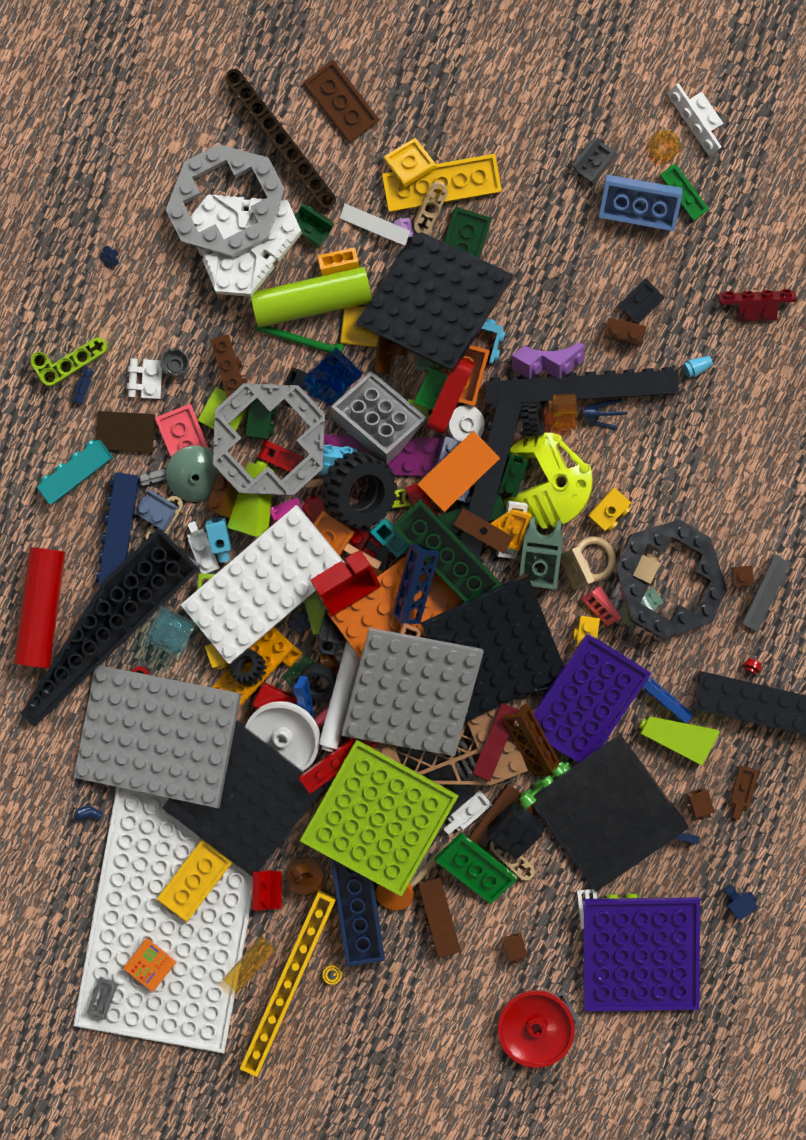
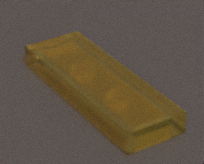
(249, 964)

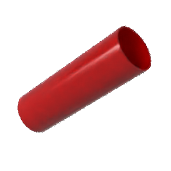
(39, 607)

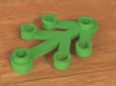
(527, 797)

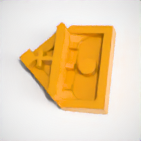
(514, 524)

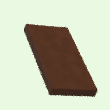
(341, 101)

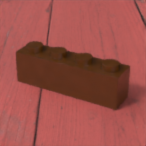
(439, 917)

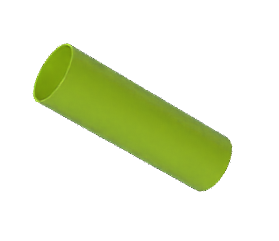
(311, 297)

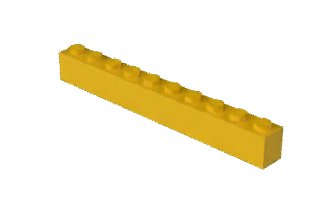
(287, 983)

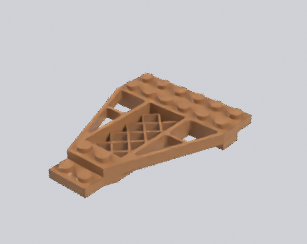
(508, 766)

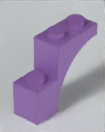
(557, 363)

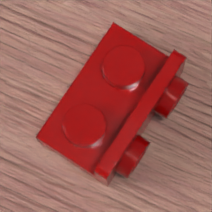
(267, 890)

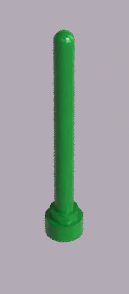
(299, 339)

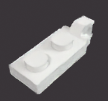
(201, 549)
(467, 812)

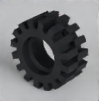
(533, 418)
(254, 674)

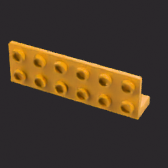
(274, 650)

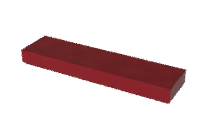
(494, 744)

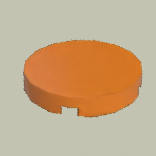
(392, 900)

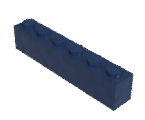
(118, 523)

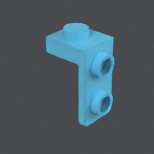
(490, 326)

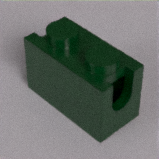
(259, 421)
(513, 473)

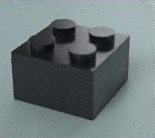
(515, 830)

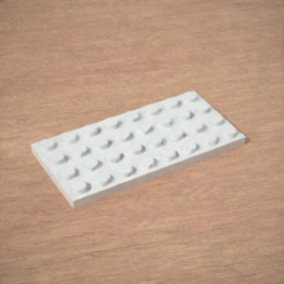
(261, 584)

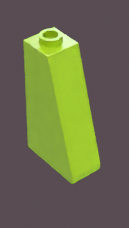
(251, 511)
(681, 737)

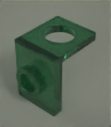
(296, 670)

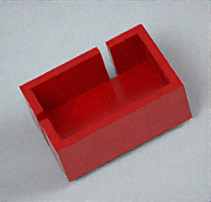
(345, 583)

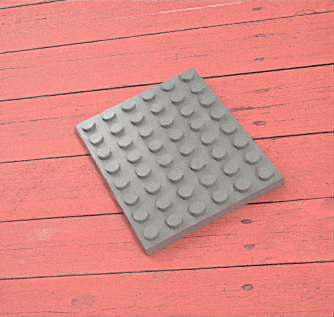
(157, 736)

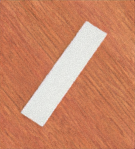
(375, 224)

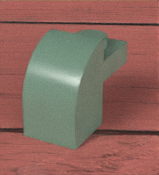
(650, 599)

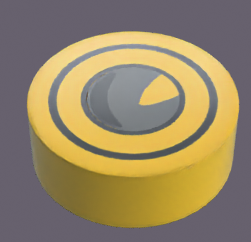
(332, 974)

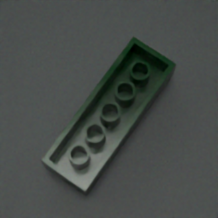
(455, 561)

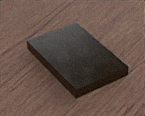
(126, 431)

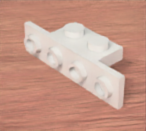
(699, 117)

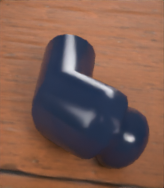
(87, 811)

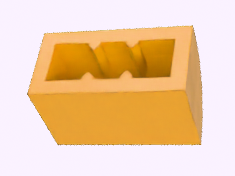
(338, 261)

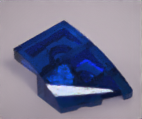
(331, 377)

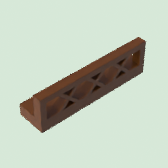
(536, 742)
(505, 798)

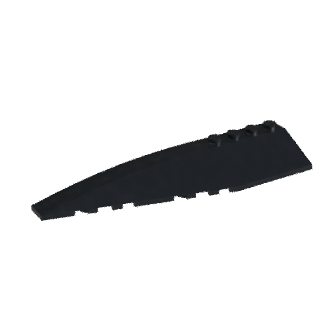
(115, 612)

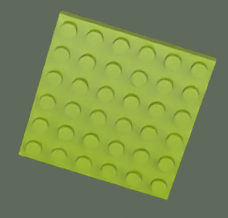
(379, 817)

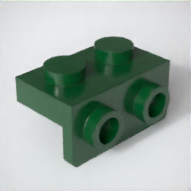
(313, 225)

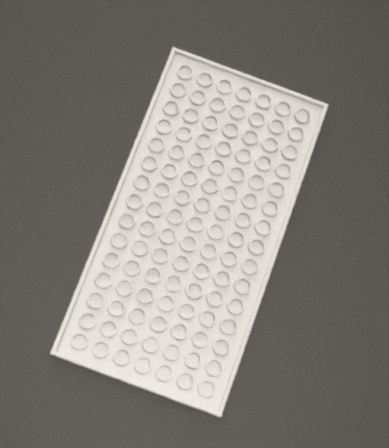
(193, 1000)

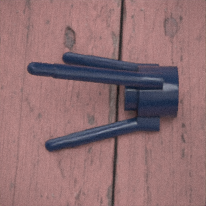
(592, 414)

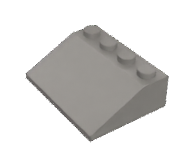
(377, 417)

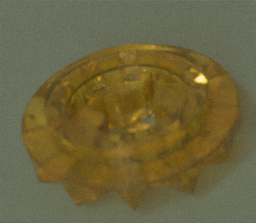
(670, 138)

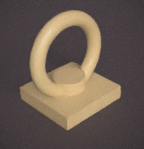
(577, 567)

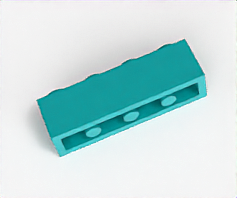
(75, 472)

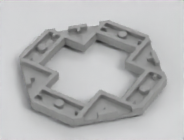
(211, 238)
(226, 437)

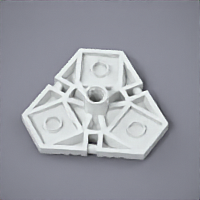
(247, 271)

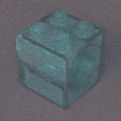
(171, 631)

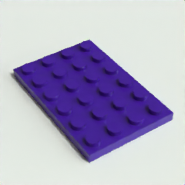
(589, 698)

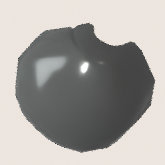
(174, 362)

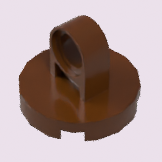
(305, 876)

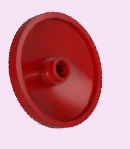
(536, 1028)

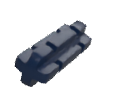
(82, 385)

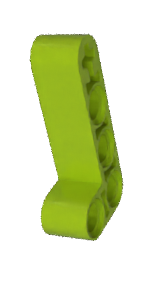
(72, 358)

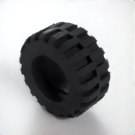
(377, 498)

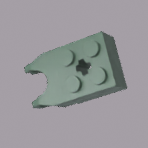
(544, 550)

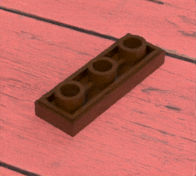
(494, 537)

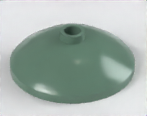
(184, 465)

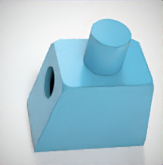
(217, 530)

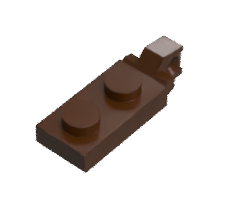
(743, 790)

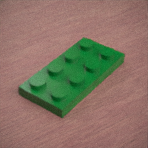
(476, 868)

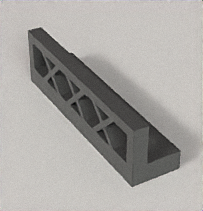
(765, 592)

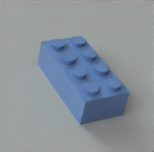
(640, 202)

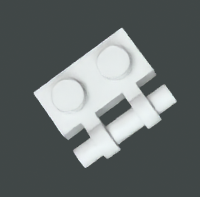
(151, 379)

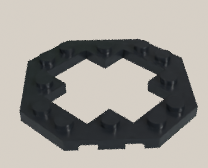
(634, 590)

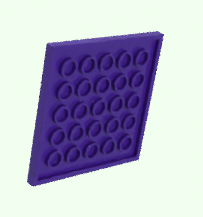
(641, 954)

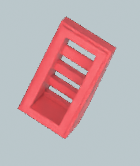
(598, 596)

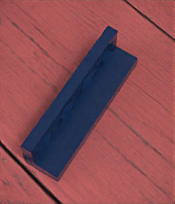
(410, 586)

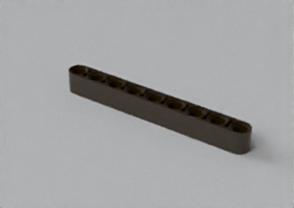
(276, 131)

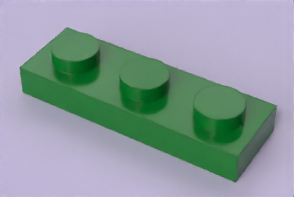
(690, 199)

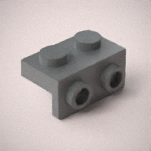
(594, 160)

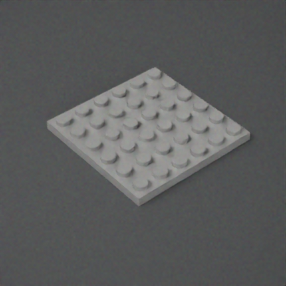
(412, 691)

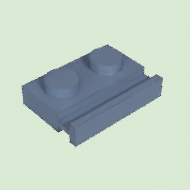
(156, 510)

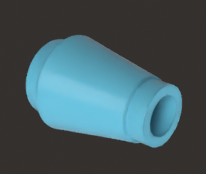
(696, 366)

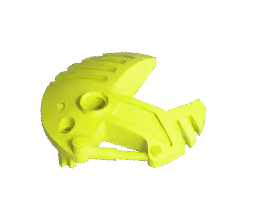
(547, 500)

